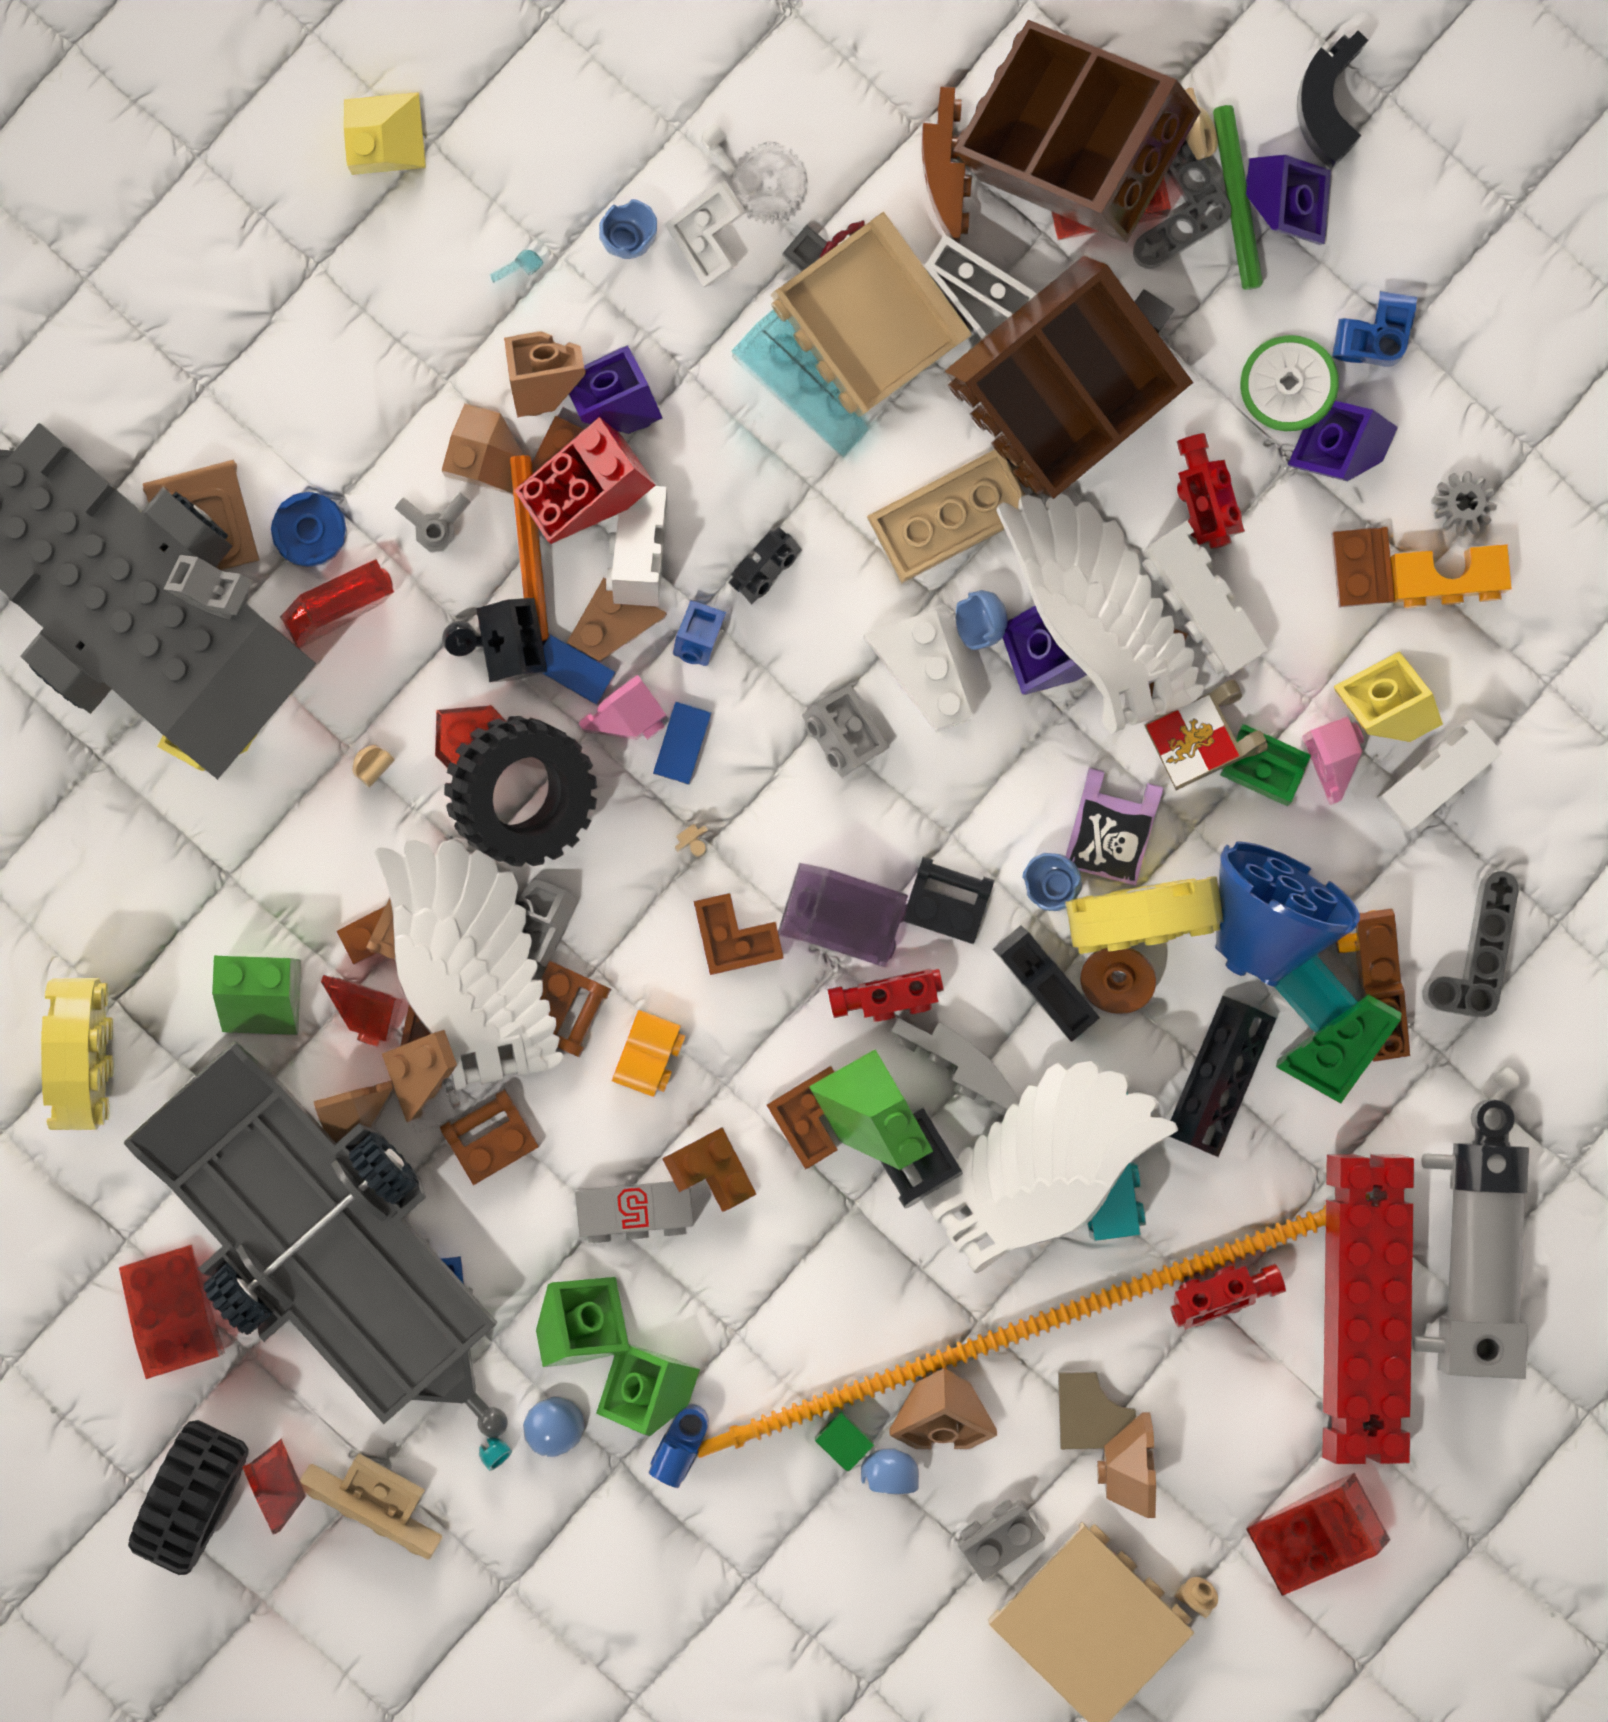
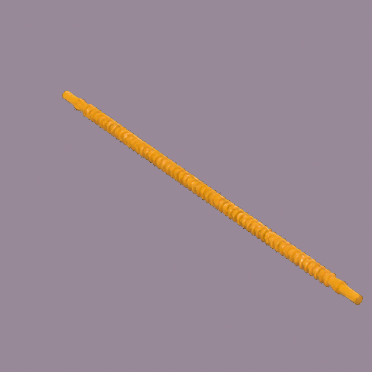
(740, 1434)

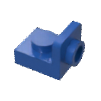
(698, 633)

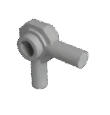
(434, 530)

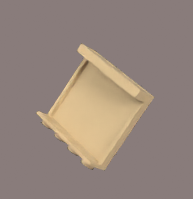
(869, 315)
(1092, 1625)

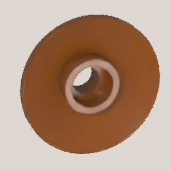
(1115, 992)

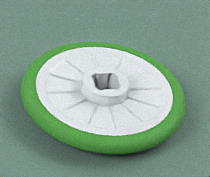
(1269, 368)

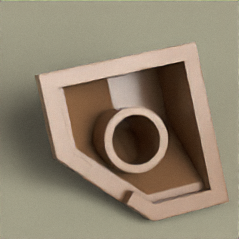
(541, 371)
(481, 450)
(346, 1110)
(943, 1411)
(1130, 1467)

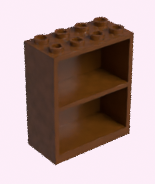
(1077, 130)
(1067, 377)

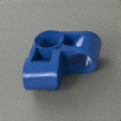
(1359, 340)
(678, 1449)

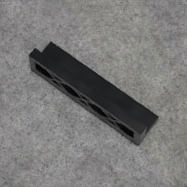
(1215, 1073)

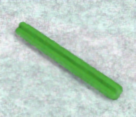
(1236, 194)

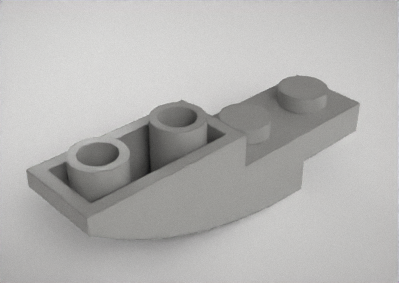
(974, 1070)

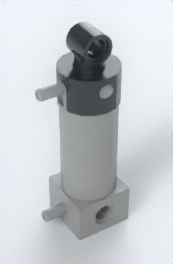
(1484, 1253)

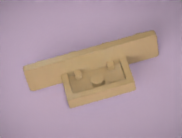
(376, 1500)

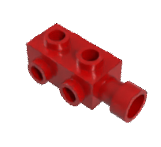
(1208, 494)
(896, 998)
(1216, 1295)

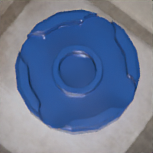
(308, 529)

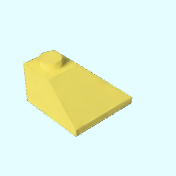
(383, 133)
(1391, 700)

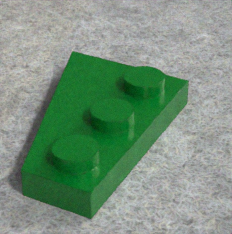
(1342, 1049)

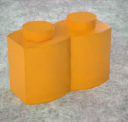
(647, 1054)

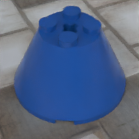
(1276, 912)

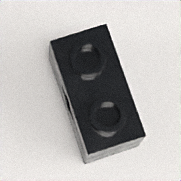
(511, 640)

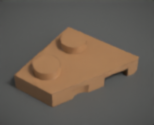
(609, 626)

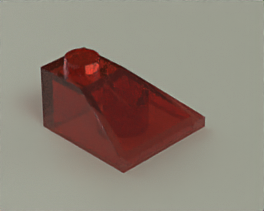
(364, 1009)

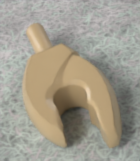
(1202, 136)

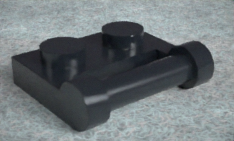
(944, 913)
(934, 1168)

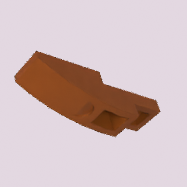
(946, 179)
(1381, 976)

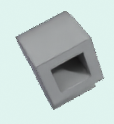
(208, 587)

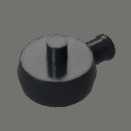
(460, 638)

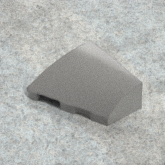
(546, 917)

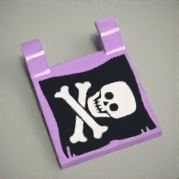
(1111, 831)

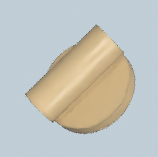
(371, 764)
(690, 837)
(1198, 1595)

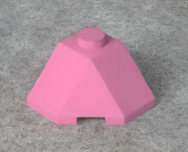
(627, 713)
(1334, 755)

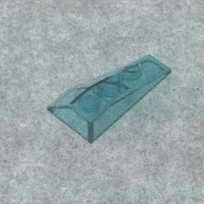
(791, 376)

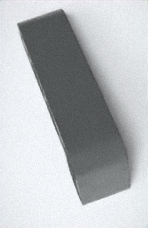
(1479, 943)

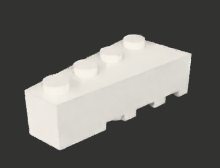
(1203, 601)

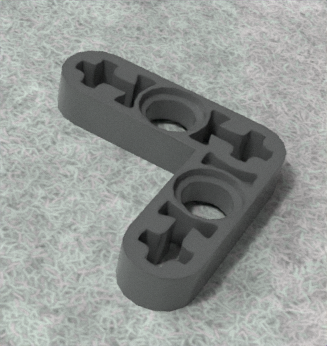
(1197, 201)

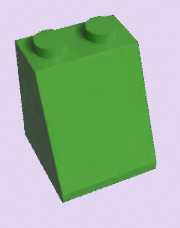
(257, 994)
(871, 1112)

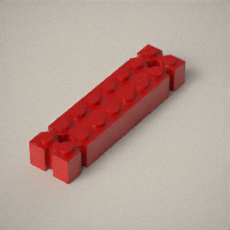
(1368, 1308)

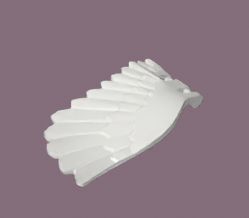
(1101, 608)
(468, 959)
(1047, 1162)

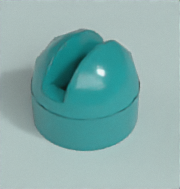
(495, 1454)

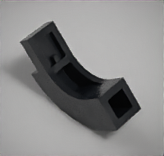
(1319, 120)

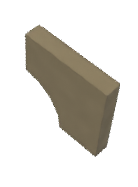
(1086, 1413)

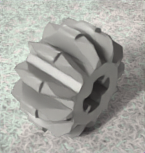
(1458, 490)

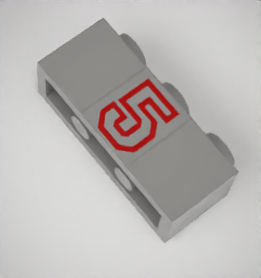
(633, 1211)

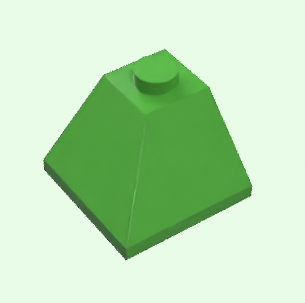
(581, 1322)
(646, 1389)

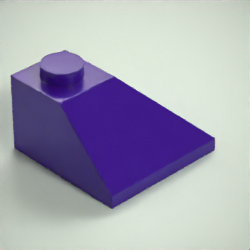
(1290, 195)
(616, 393)
(1344, 442)
(1036, 655)

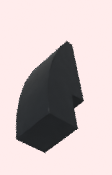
(1046, 983)

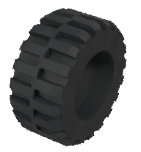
(559, 816)
(188, 1497)

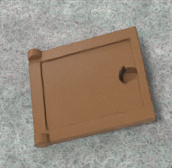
(219, 495)

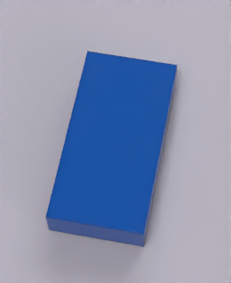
(576, 670)
(682, 743)

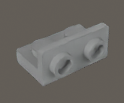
(844, 731)
(999, 1539)

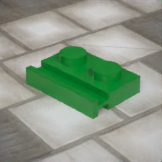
(1271, 773)

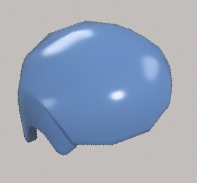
(628, 229)
(981, 619)
(1052, 881)
(553, 1426)
(890, 1472)

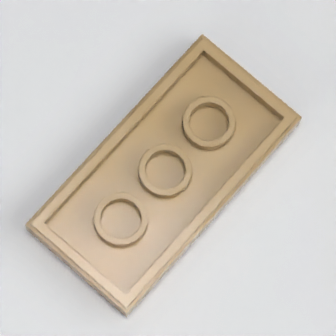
(946, 515)

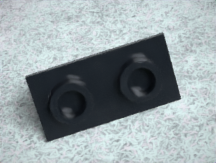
(777, 554)

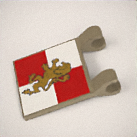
(1198, 738)

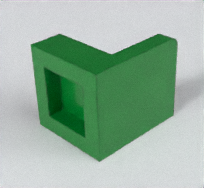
(844, 1441)

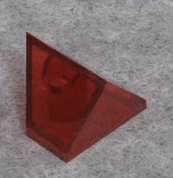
(455, 727)
(275, 1485)

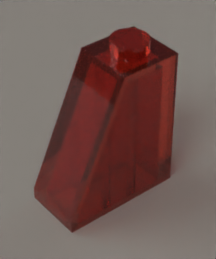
(337, 603)

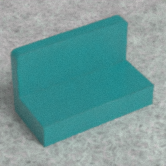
(1315, 994)

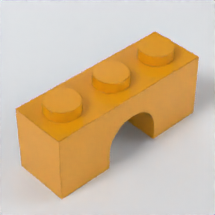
(1484, 576)

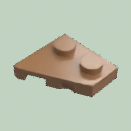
(419, 1071)

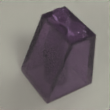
(843, 914)

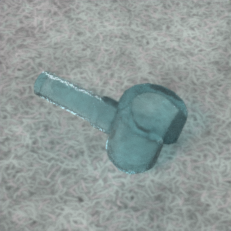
(527, 260)

